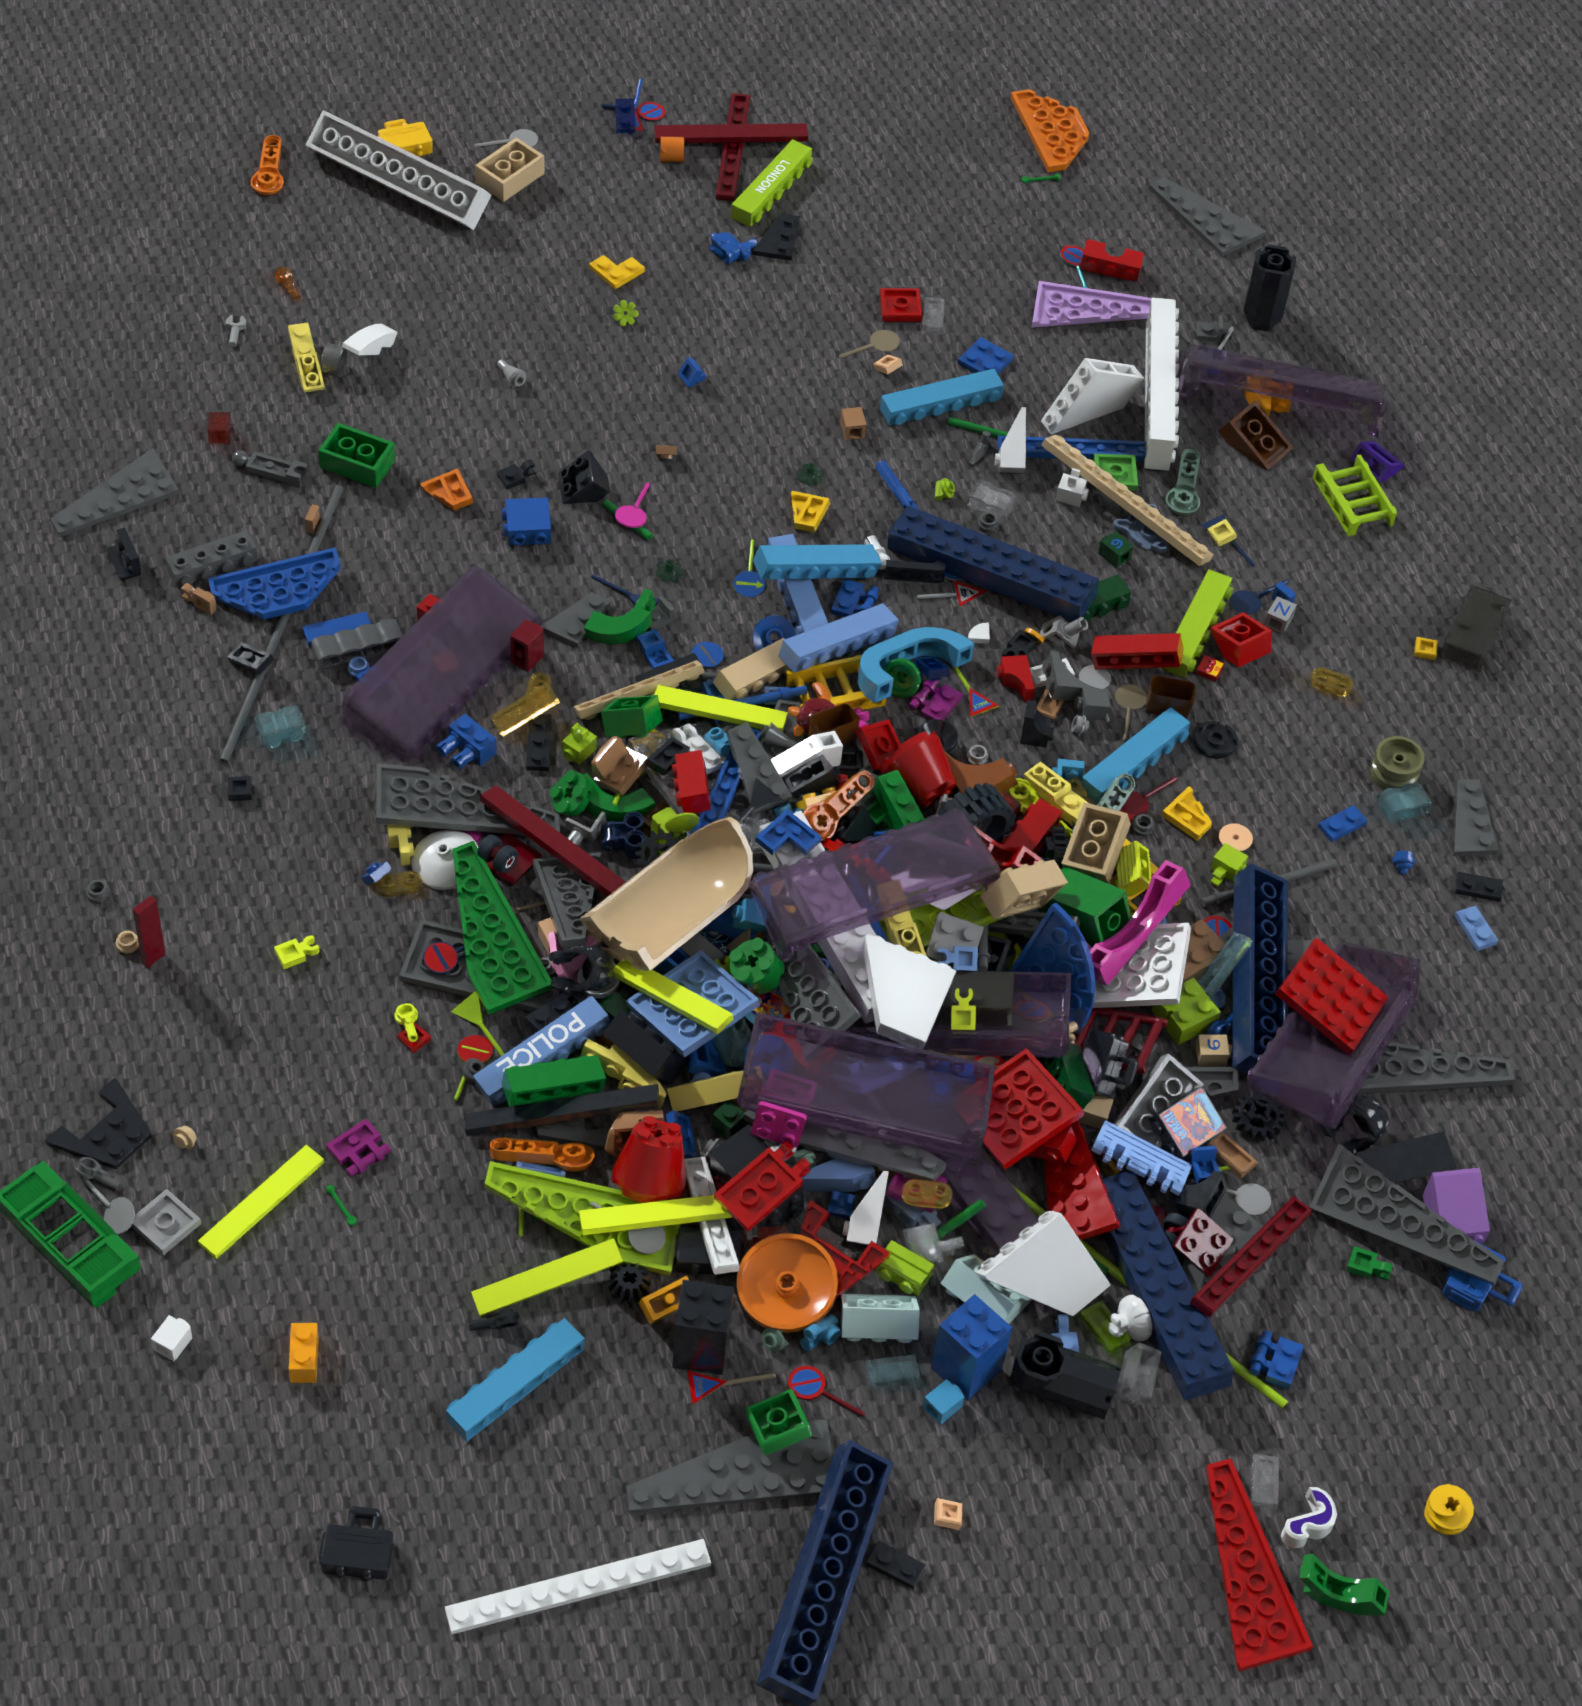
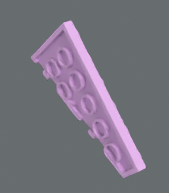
(1071, 305)

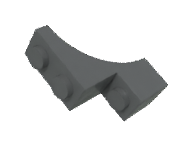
(1065, 686)

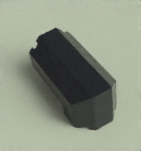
(1269, 287)
(1064, 1375)

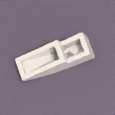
(370, 340)

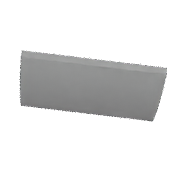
(1160, 1088)

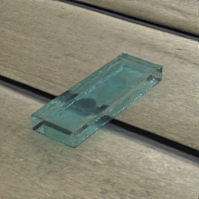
(1224, 963)

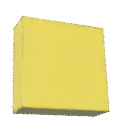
(1222, 533)

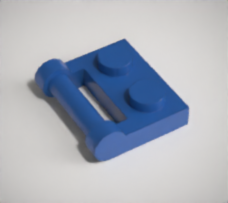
(709, 1062)

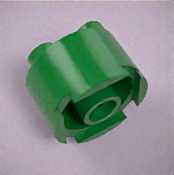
(756, 966)

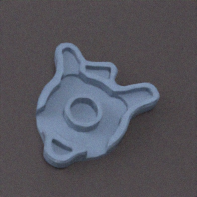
(1140, 534)

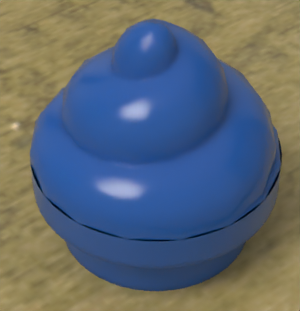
(1403, 861)

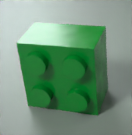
(631, 716)

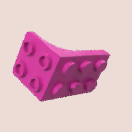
(778, 1124)

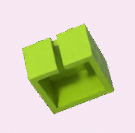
(1191, 1015)

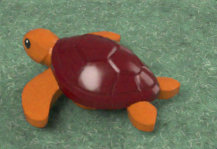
(810, 708)

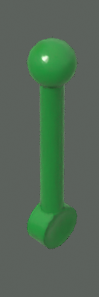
(1056, 177)
(351, 1220)

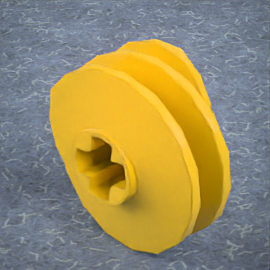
(1443, 1519)

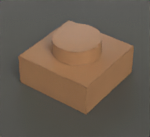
(666, 451)

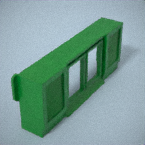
(95, 1268)

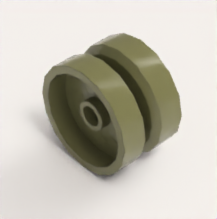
(1396, 762)

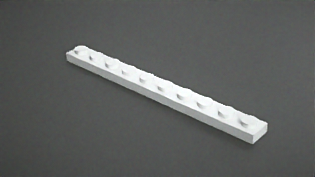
(577, 1586)

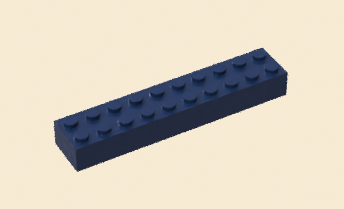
(993, 564)
(1262, 917)
(1160, 1282)
(825, 1574)

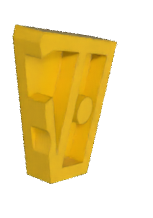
(808, 510)

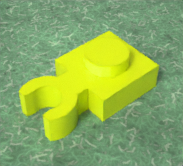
(294, 953)
(963, 1015)

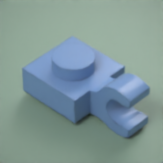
(1068, 1338)

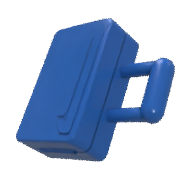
(1472, 1292)

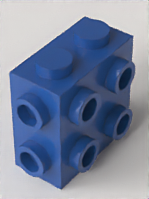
(527, 521)

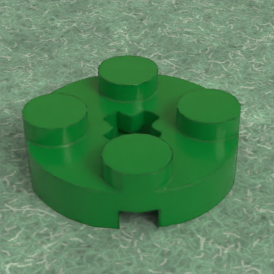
(570, 783)

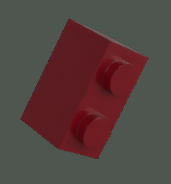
(527, 645)

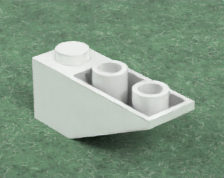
(809, 749)

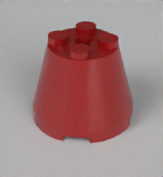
(923, 768)
(652, 1162)

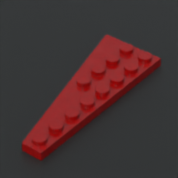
(1079, 1191)
(1257, 1598)

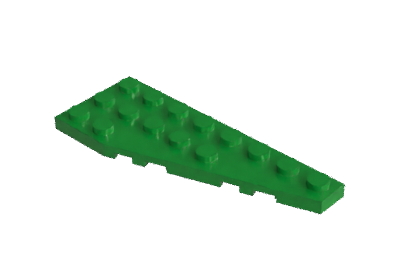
(497, 950)

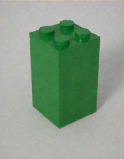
(1098, 905)

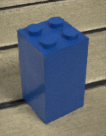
(971, 1346)

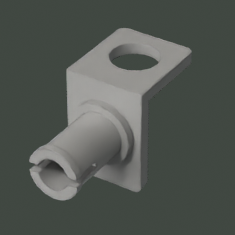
(1066, 631)
(581, 832)

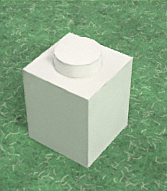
(171, 1337)

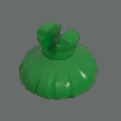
(905, 675)

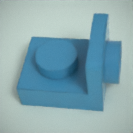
(1069, 769)

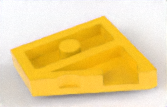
(1188, 815)

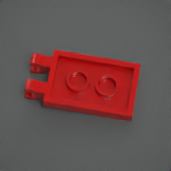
(762, 1186)

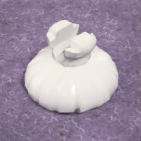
(1131, 1318)

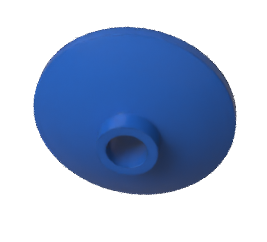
(771, 625)

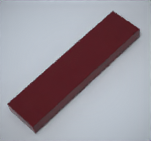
(149, 931)

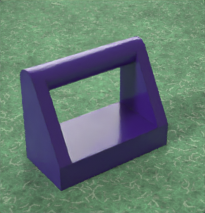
(1380, 461)

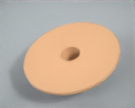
(1236, 831)

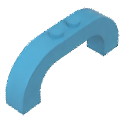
(911, 644)

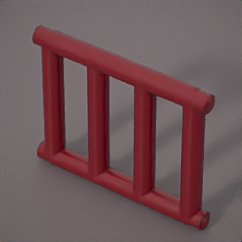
(1135, 1018)

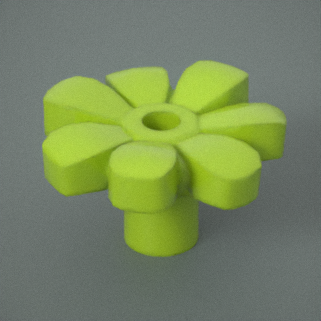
(625, 317)

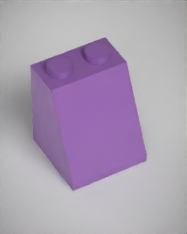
(1460, 1200)

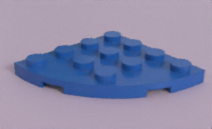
(1061, 948)

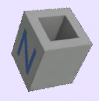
(1280, 615)

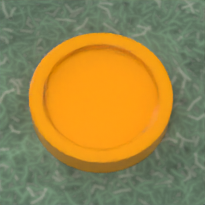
(1033, 633)

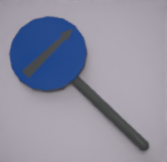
(708, 654)

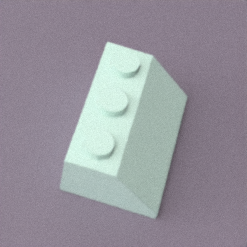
(964, 1282)
(879, 1317)

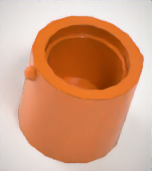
(672, 149)

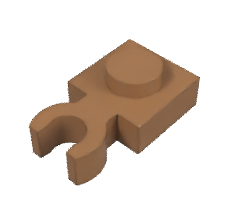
(202, 599)

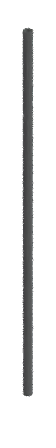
(257, 681)

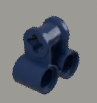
(624, 834)

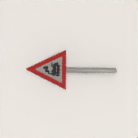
(962, 591)

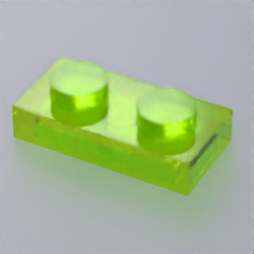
(1098, 1319)

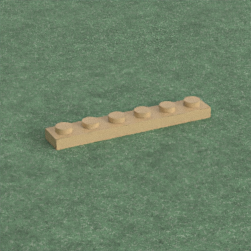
(646, 687)

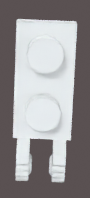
(712, 760)

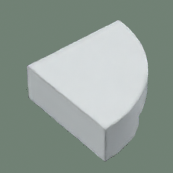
(980, 633)

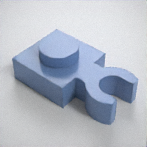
(961, 959)

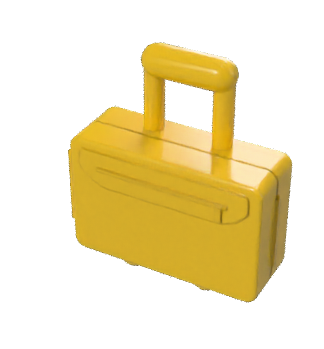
(409, 137)

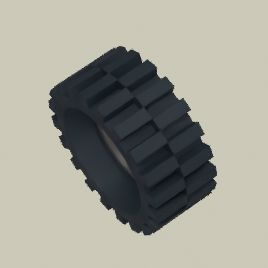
(984, 809)

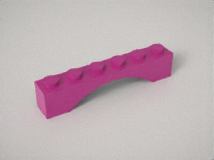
(1163, 892)

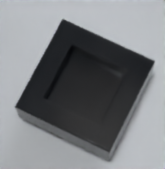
(239, 788)

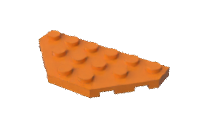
(1053, 128)

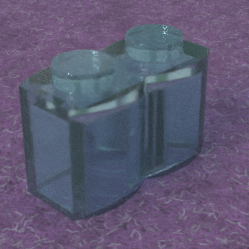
(280, 726)
(1404, 802)

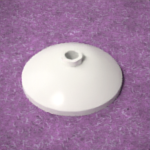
(437, 866)

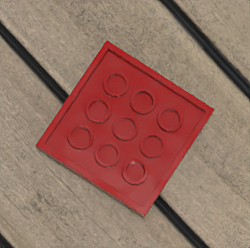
(1332, 996)
(1025, 1109)

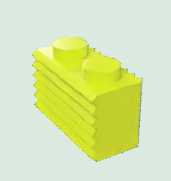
(1133, 869)

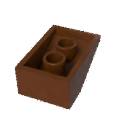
(1256, 436)

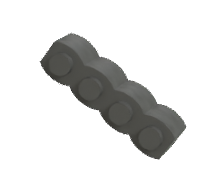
(363, 642)

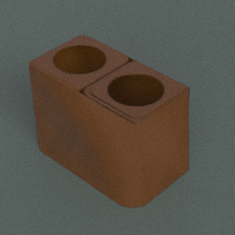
(1168, 693)
(839, 719)

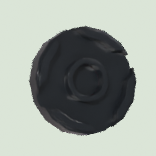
(1215, 740)

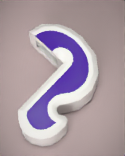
(1311, 1525)

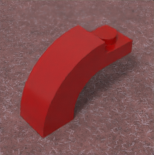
(1008, 856)

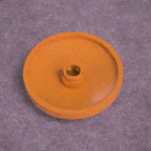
(787, 1282)

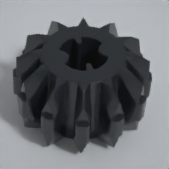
(629, 1283)

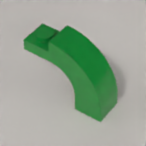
(622, 628)
(602, 802)
(1352, 1595)

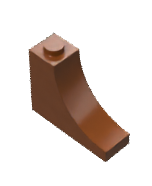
(996, 773)

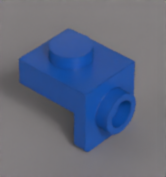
(1203, 1162)

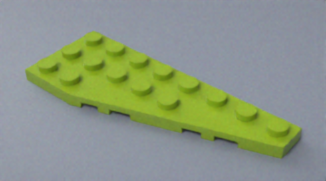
(559, 1202)

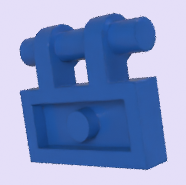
(849, 596)
(1284, 1361)

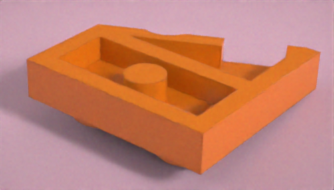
(449, 490)

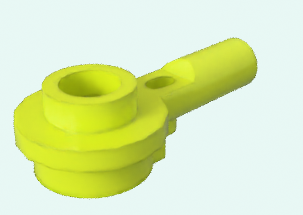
(406, 1015)

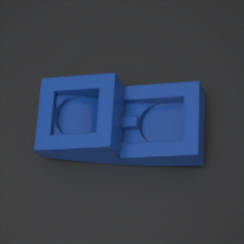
(654, 648)

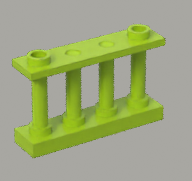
(1343, 508)

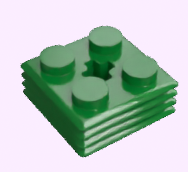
(783, 1408)

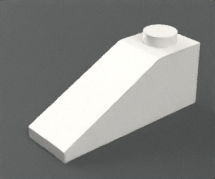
(1012, 453)
(866, 1218)

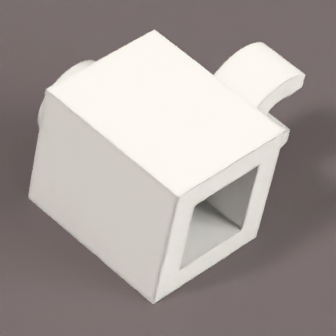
(1072, 489)

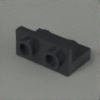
(124, 556)

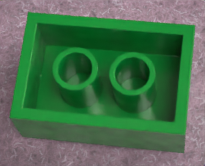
(357, 455)

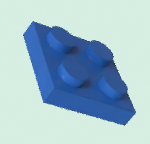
(985, 356)

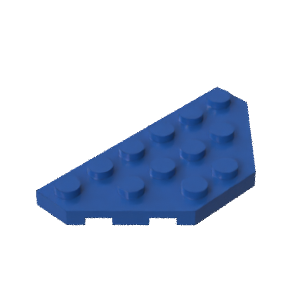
(277, 586)

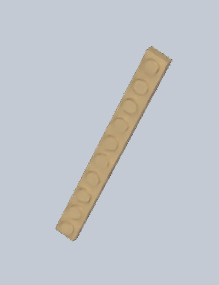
(1130, 502)

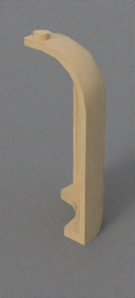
(674, 895)

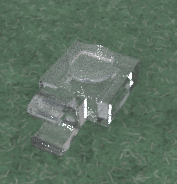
(835, 1240)

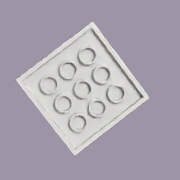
(1152, 973)

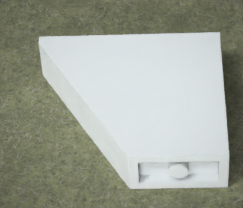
(1092, 392)
(904, 990)
(1048, 1266)

